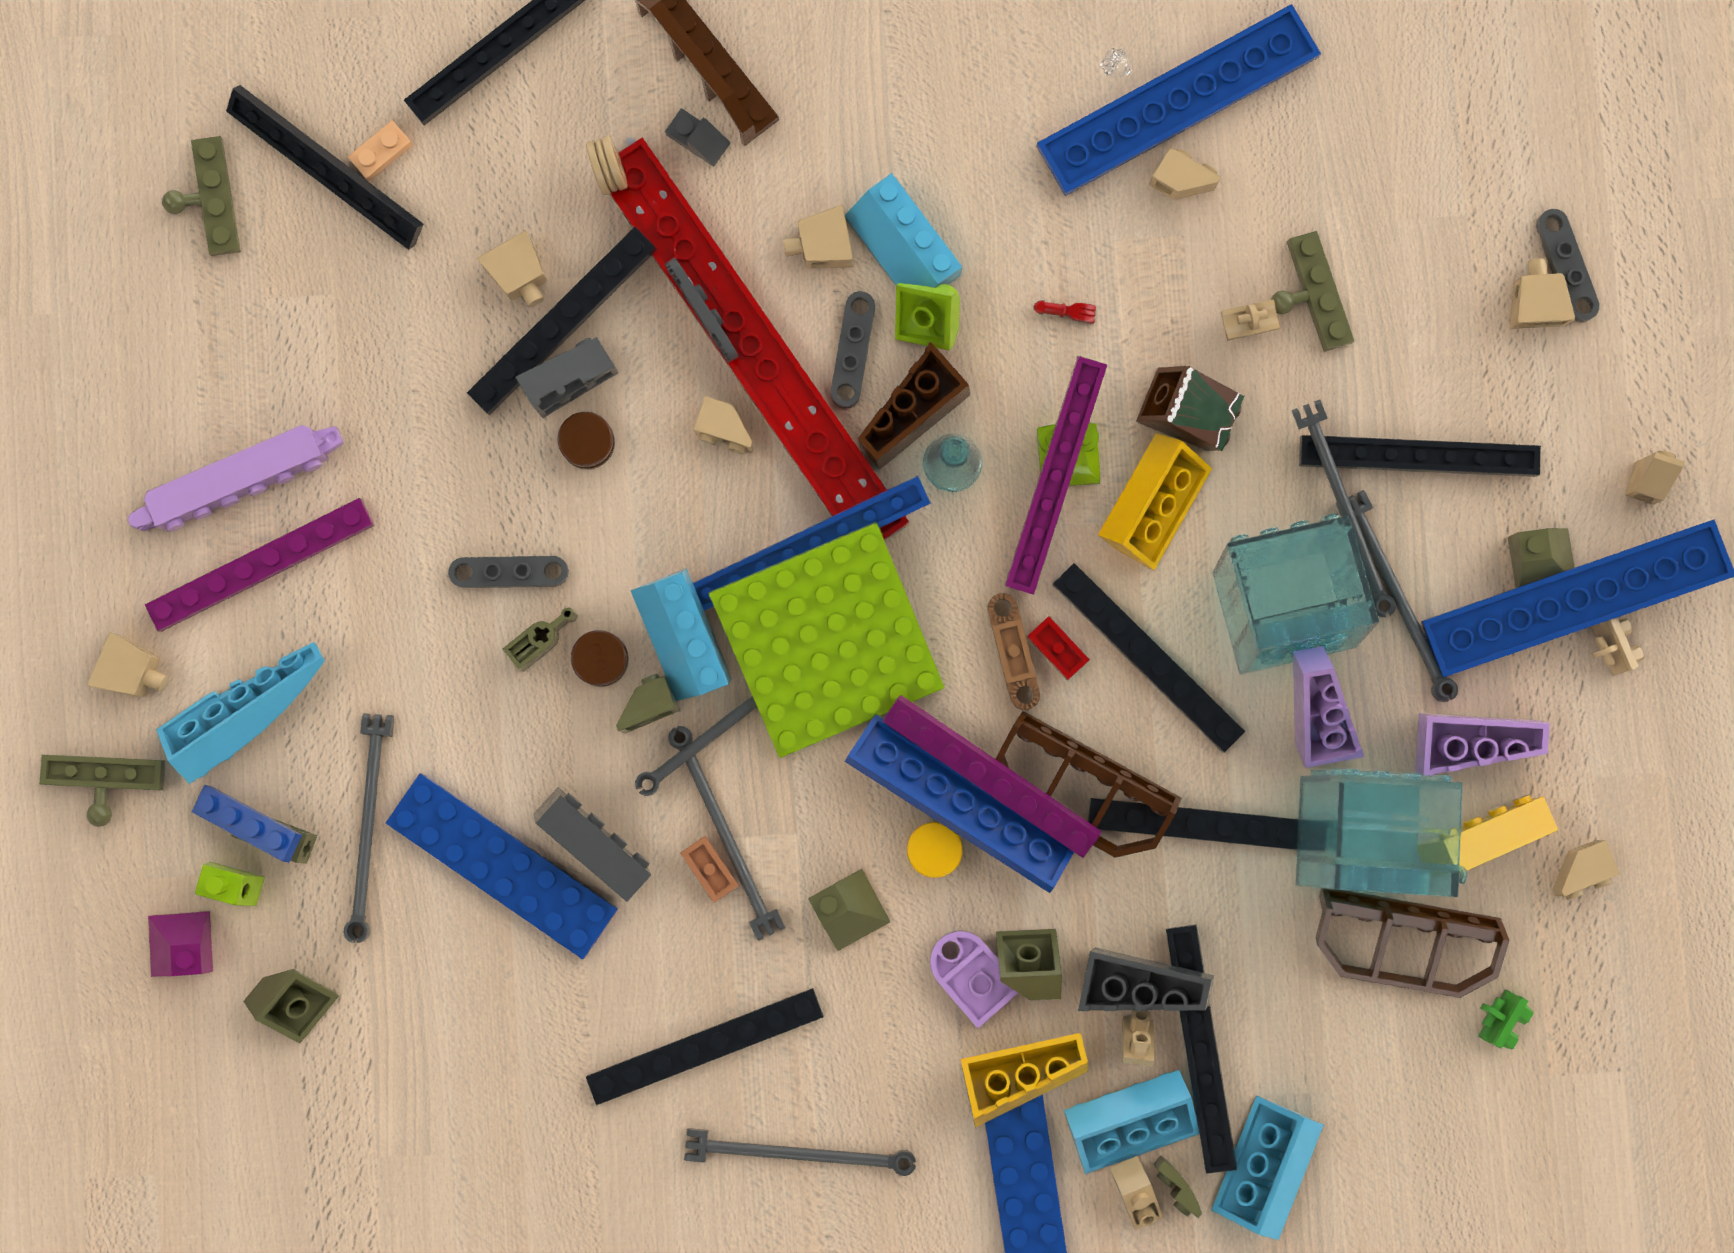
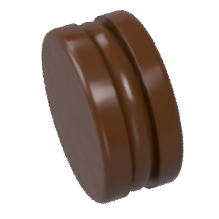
(586, 440)
(599, 658)

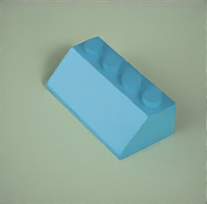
(902, 237)
(681, 635)
(1132, 1121)
(1269, 1168)

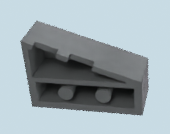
(566, 376)

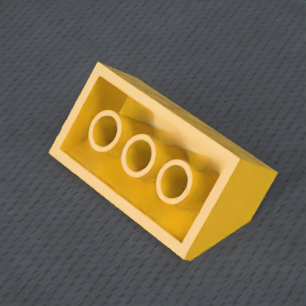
(1155, 500)

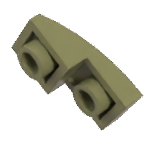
(1182, 1193)

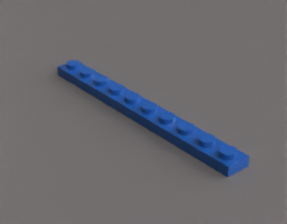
(880, 509)

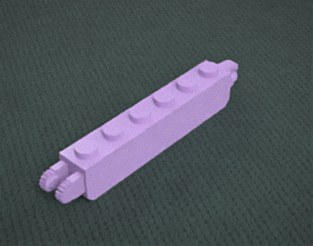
(235, 477)

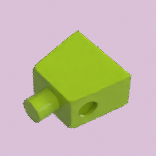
(227, 884)

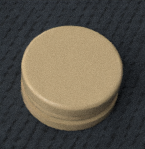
(606, 165)

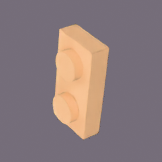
(380, 150)

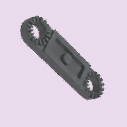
(1566, 259)
(710, 319)
(852, 349)
(508, 571)

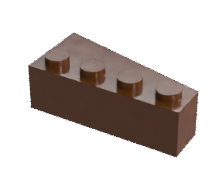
(914, 407)

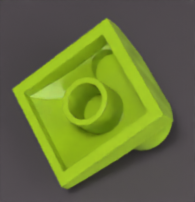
(927, 315)
(1087, 465)

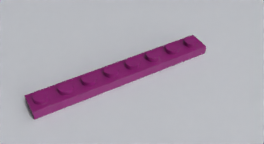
(1055, 474)
(259, 565)
(992, 776)

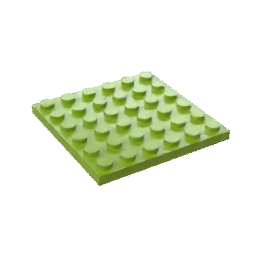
(826, 639)

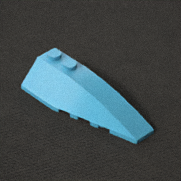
(228, 721)

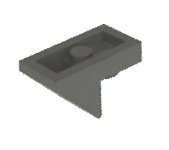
(697, 137)

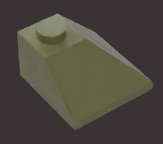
(1540, 554)
(648, 704)
(849, 909)
(1030, 963)
(289, 1003)

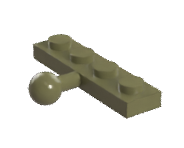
(213, 196)
(1318, 292)
(101, 774)

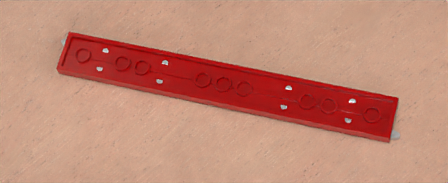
(765, 362)

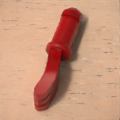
(1078, 312)

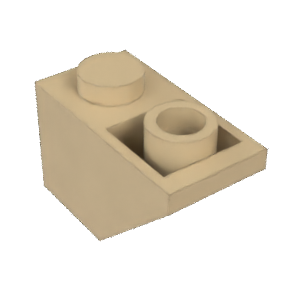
(1183, 177)
(722, 424)
(1654, 477)
(1585, 867)
(1136, 1192)

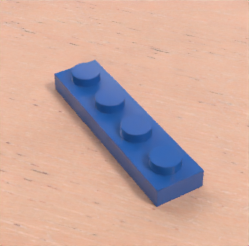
(247, 823)

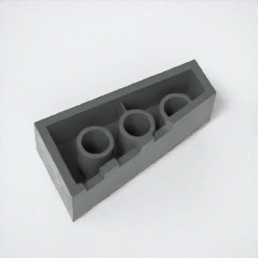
(591, 844)
(1138, 984)

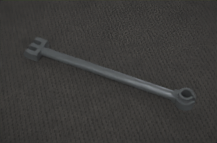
(1312, 422)
(1400, 599)
(376, 732)
(694, 747)
(763, 917)
(704, 1145)

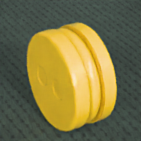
(934, 850)

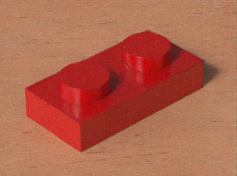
(1058, 648)

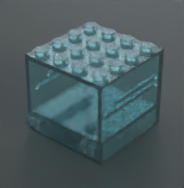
(1294, 592)
(1380, 832)

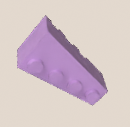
(1320, 713)
(1471, 741)

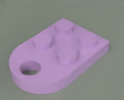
(971, 976)

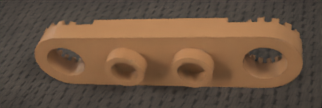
(1013, 651)

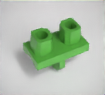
(1502, 1018)

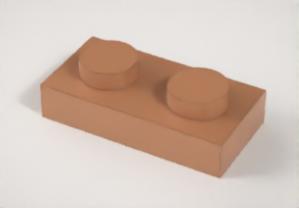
(709, 869)

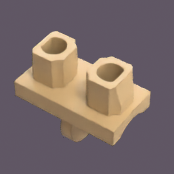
(1250, 320)
(1615, 647)
(1138, 1039)

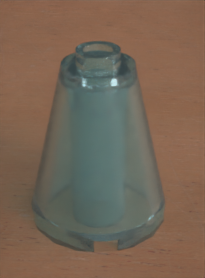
(949, 471)

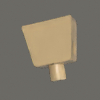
(822, 240)
(516, 268)
(1540, 299)
(126, 668)

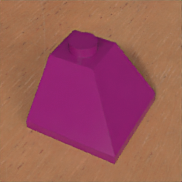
(180, 944)

